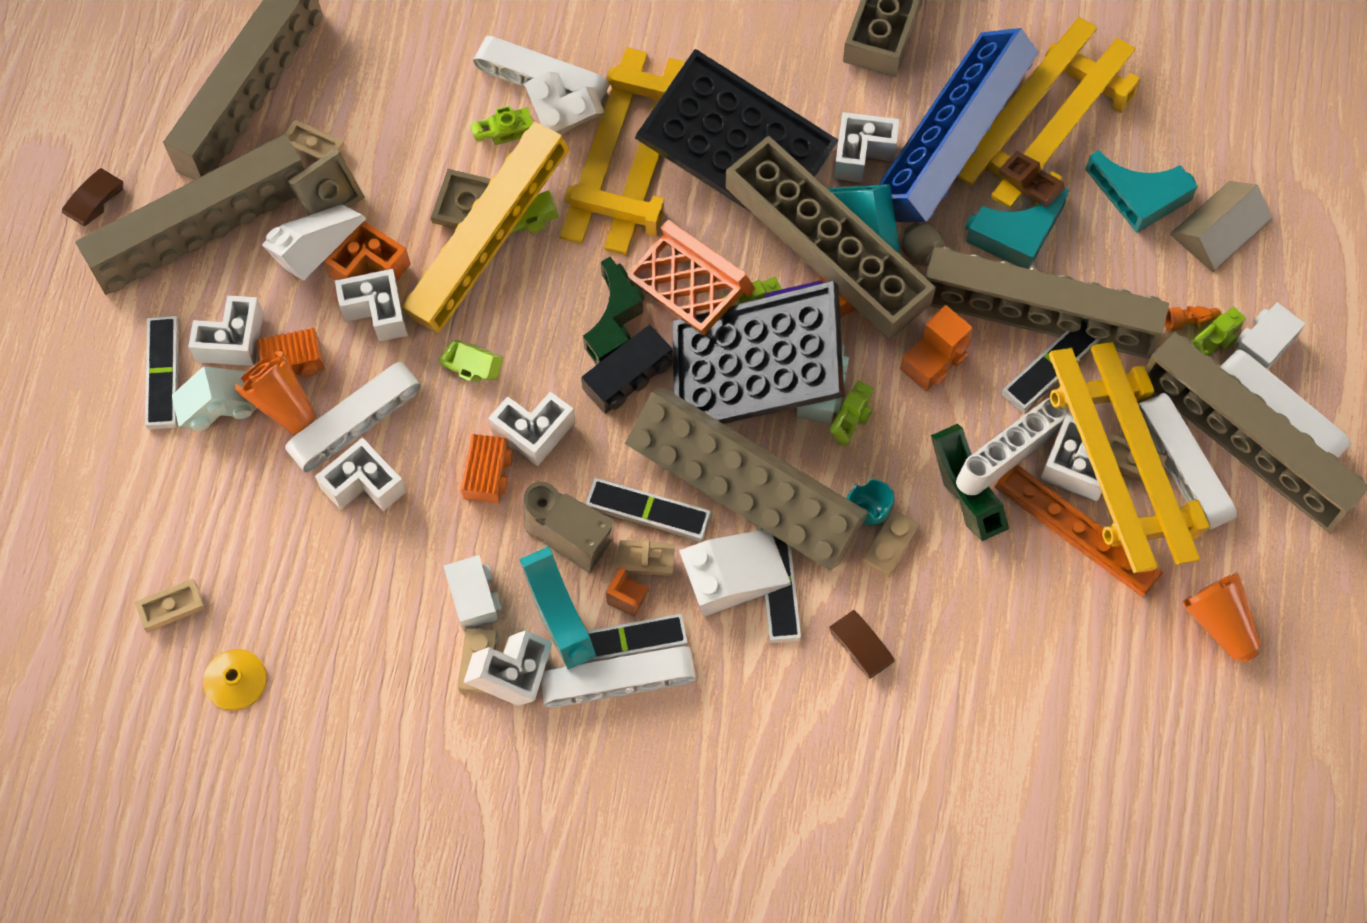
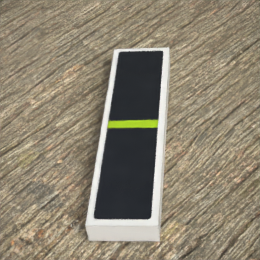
(161, 372)
(1041, 375)
(648, 509)
(782, 603)
(638, 637)

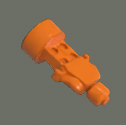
(1177, 318)

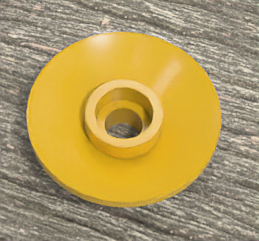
(241, 691)

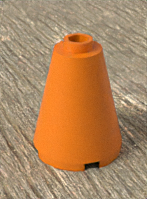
(277, 393)
(1226, 617)

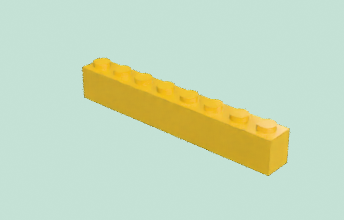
(485, 227)

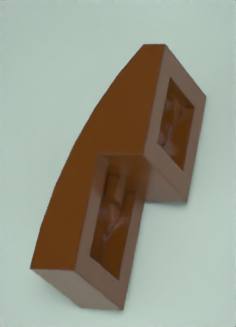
(1029, 179)
(90, 197)
(862, 643)

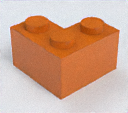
(367, 251)
(941, 347)

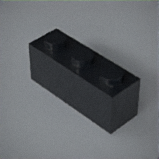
(627, 369)

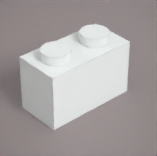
(1271, 335)
(471, 592)

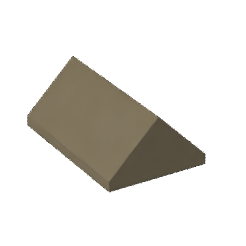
(1224, 223)

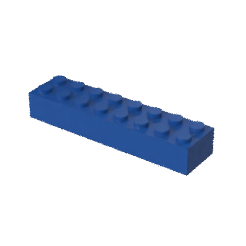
(957, 122)

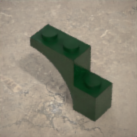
(623, 306)
(982, 512)

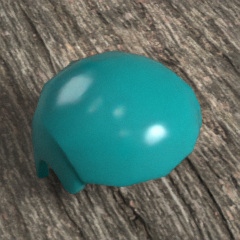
(875, 498)

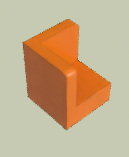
(626, 593)

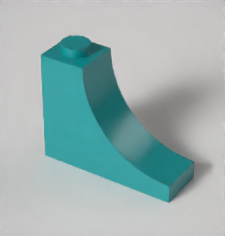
(1140, 195)
(874, 207)
(1015, 234)
(557, 608)

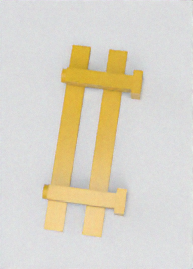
(1059, 58)
(631, 206)
(1125, 392)

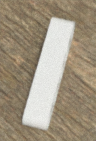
(522, 64)
(1287, 402)
(353, 417)
(1010, 447)
(1186, 460)
(618, 677)

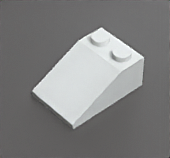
(309, 240)
(734, 570)

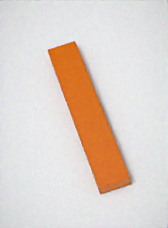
(1073, 527)

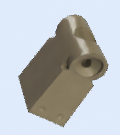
(567, 525)

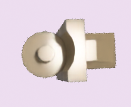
(646, 557)

